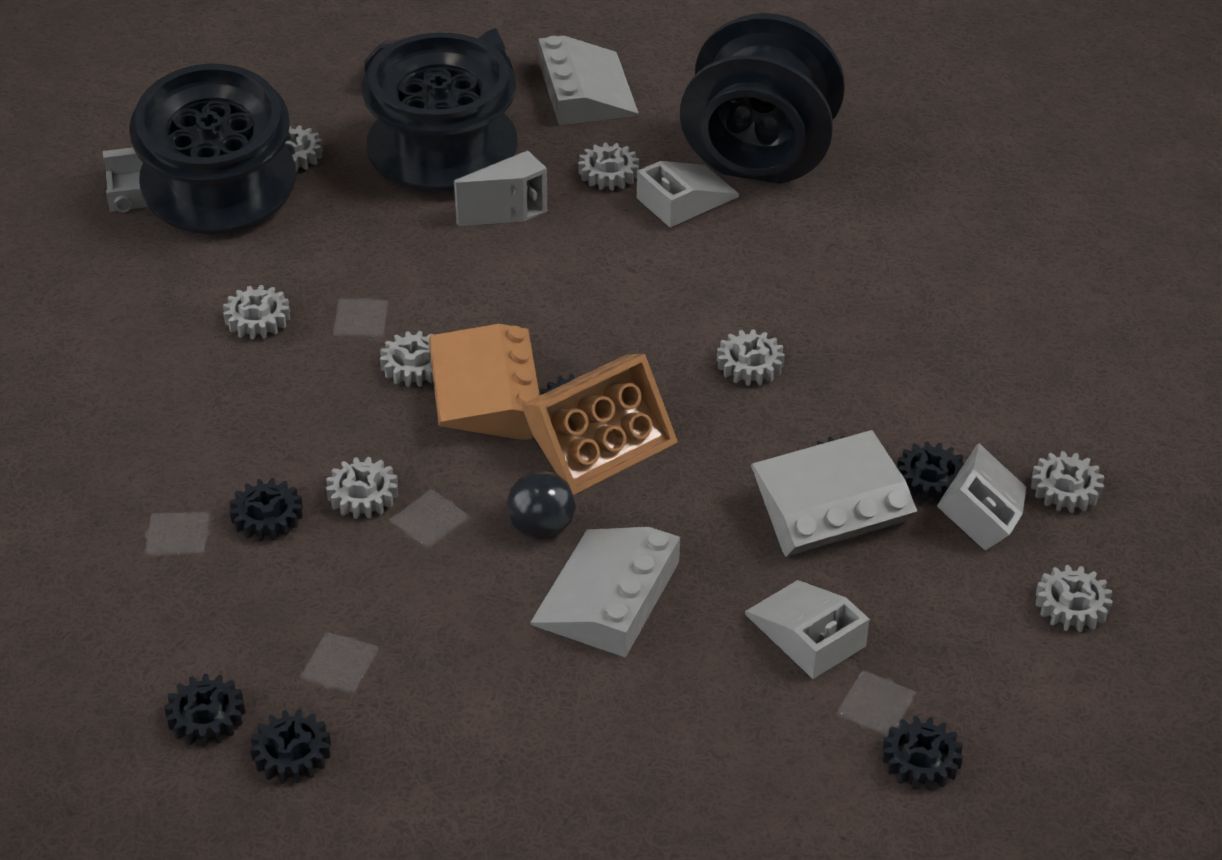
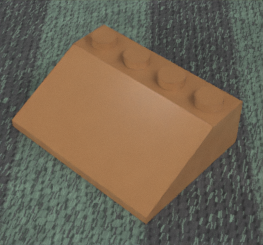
(484, 379)
(601, 422)

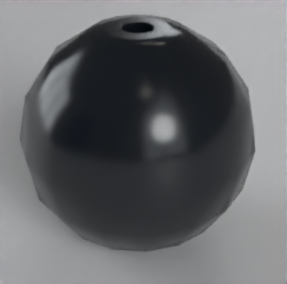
(541, 504)

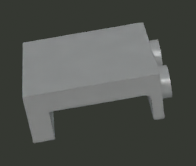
(123, 180)

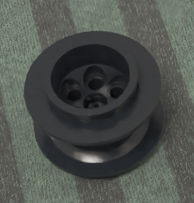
(763, 98)
(438, 109)
(213, 148)

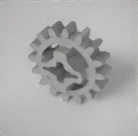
(304, 147)
(608, 166)
(256, 312)
(750, 357)
(407, 359)
(1067, 482)
(362, 487)
(1073, 598)

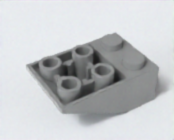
(681, 190)
(502, 192)
(984, 499)
(812, 626)

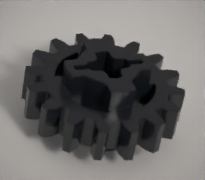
(930, 470)
(266, 509)
(204, 709)
(290, 746)
(922, 753)

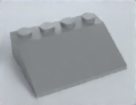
(584, 81)
(832, 492)
(610, 587)

